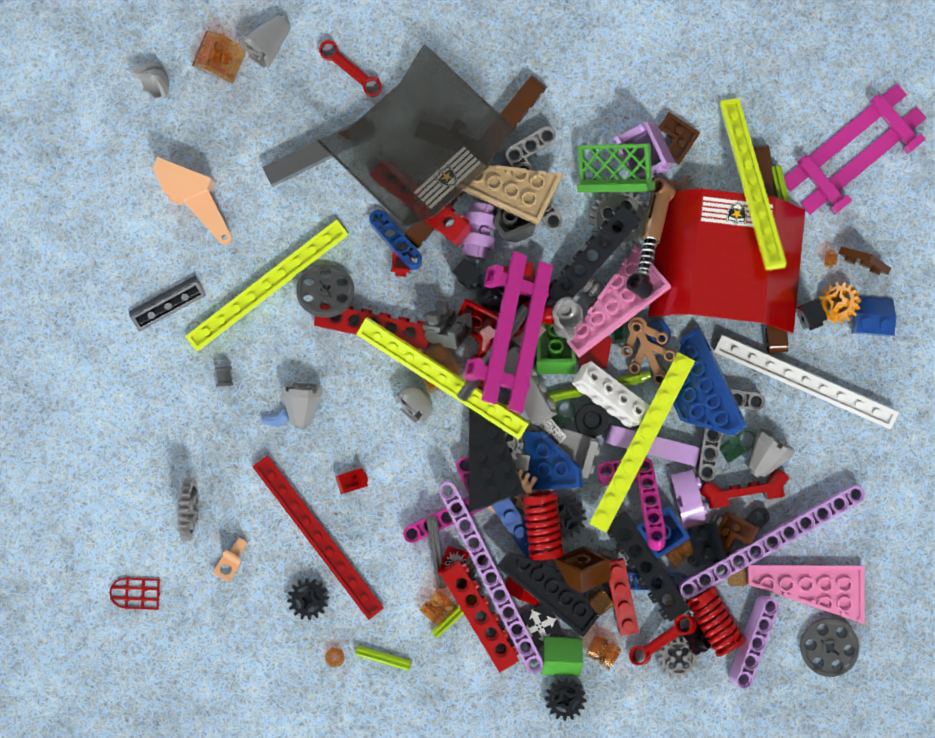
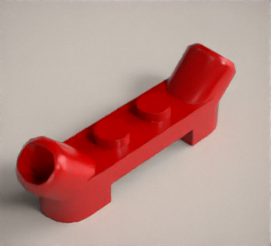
(486, 336)
(772, 489)

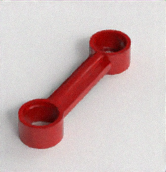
(350, 68)
(662, 640)

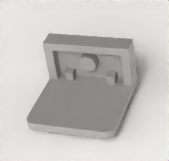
(581, 450)

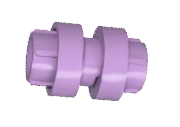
(479, 240)

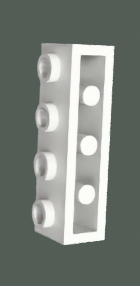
(610, 394)

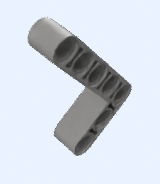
(522, 162)
(714, 444)

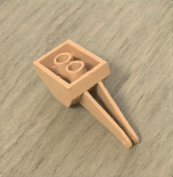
(196, 192)

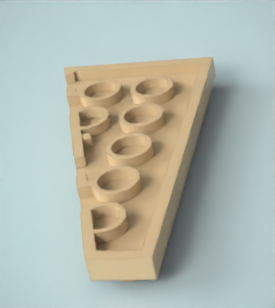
(516, 190)

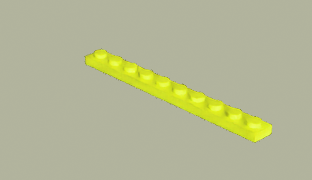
(752, 184)
(267, 285)
(440, 376)
(641, 442)

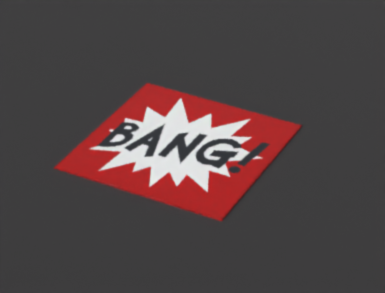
(451, 555)

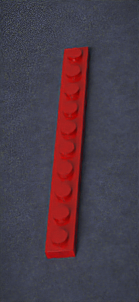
(318, 537)

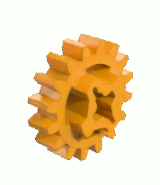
(839, 301)

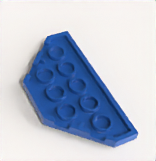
(705, 395)

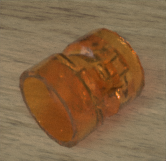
(677, 555)
(436, 607)
(603, 651)

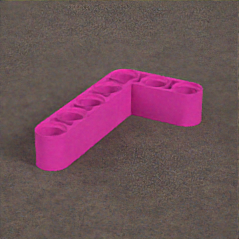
(646, 495)
(419, 525)

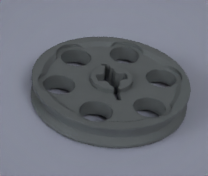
(321, 297)
(838, 645)

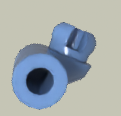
(276, 420)

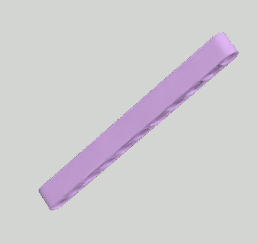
(780, 540)
(492, 586)

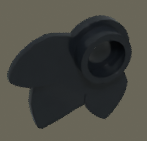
(697, 641)

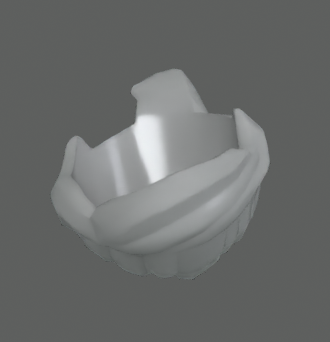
(153, 79)
(567, 317)

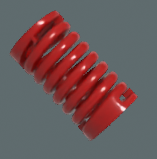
(538, 527)
(719, 643)

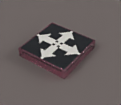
(540, 623)

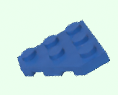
(550, 463)

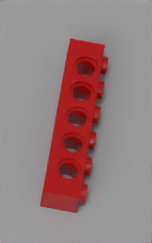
(457, 231)
(384, 319)
(502, 659)

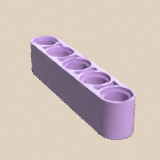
(660, 448)
(754, 631)

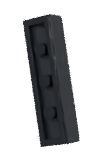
(167, 303)

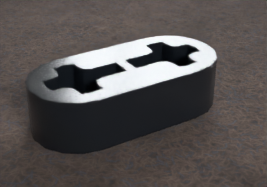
(752, 516)

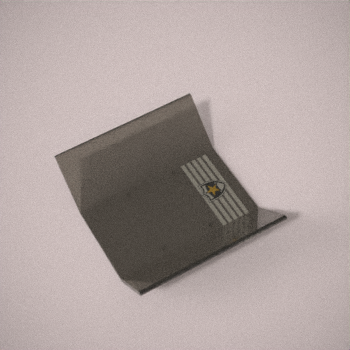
(421, 141)

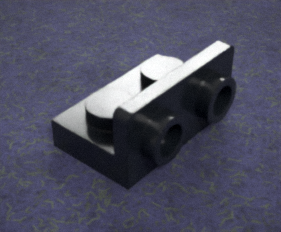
(493, 298)
(706, 543)

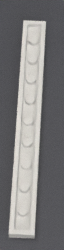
(806, 381)

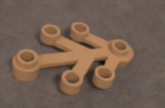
(647, 347)

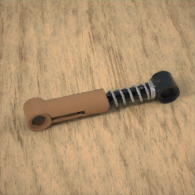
(639, 282)

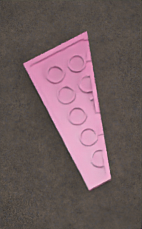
(826, 587)

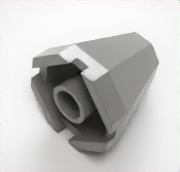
(301, 402)
(768, 453)

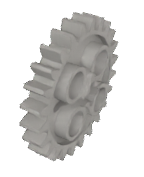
(611, 203)
(188, 509)

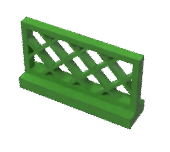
(618, 184)

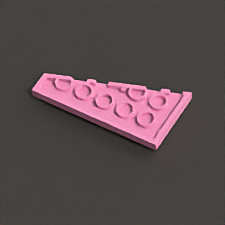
(615, 305)

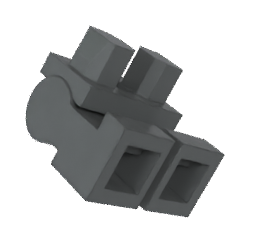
(446, 327)

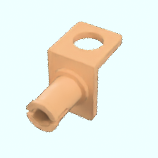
(232, 559)

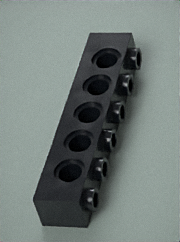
(629, 222)
(678, 604)

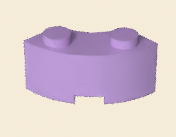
(688, 498)

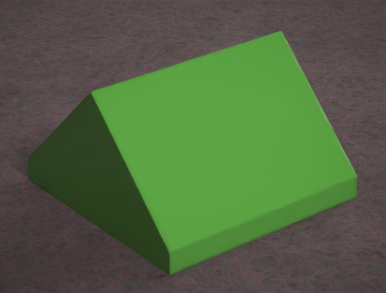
(562, 656)

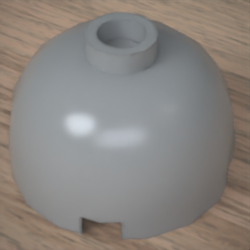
(416, 403)

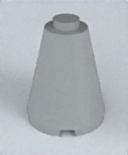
(266, 40)

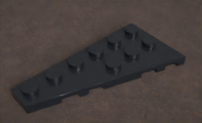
(491, 465)
(552, 591)

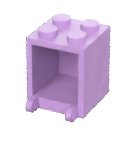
(646, 133)

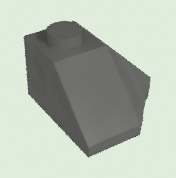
(512, 227)

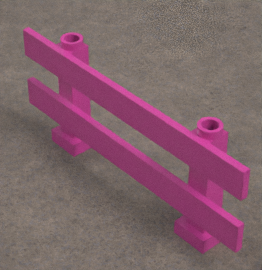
(829, 189)
(514, 285)

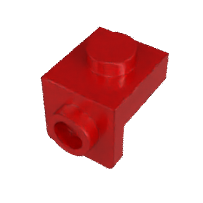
(399, 267)
(352, 480)

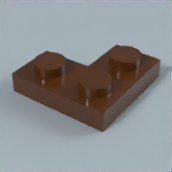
(682, 135)
(865, 259)
(736, 527)

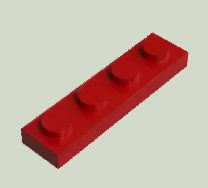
(622, 598)

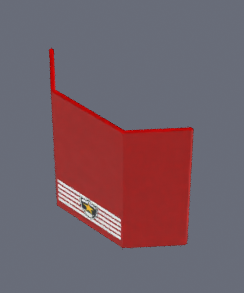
(717, 264)

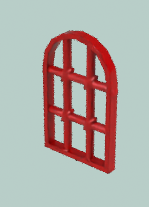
(142, 598)

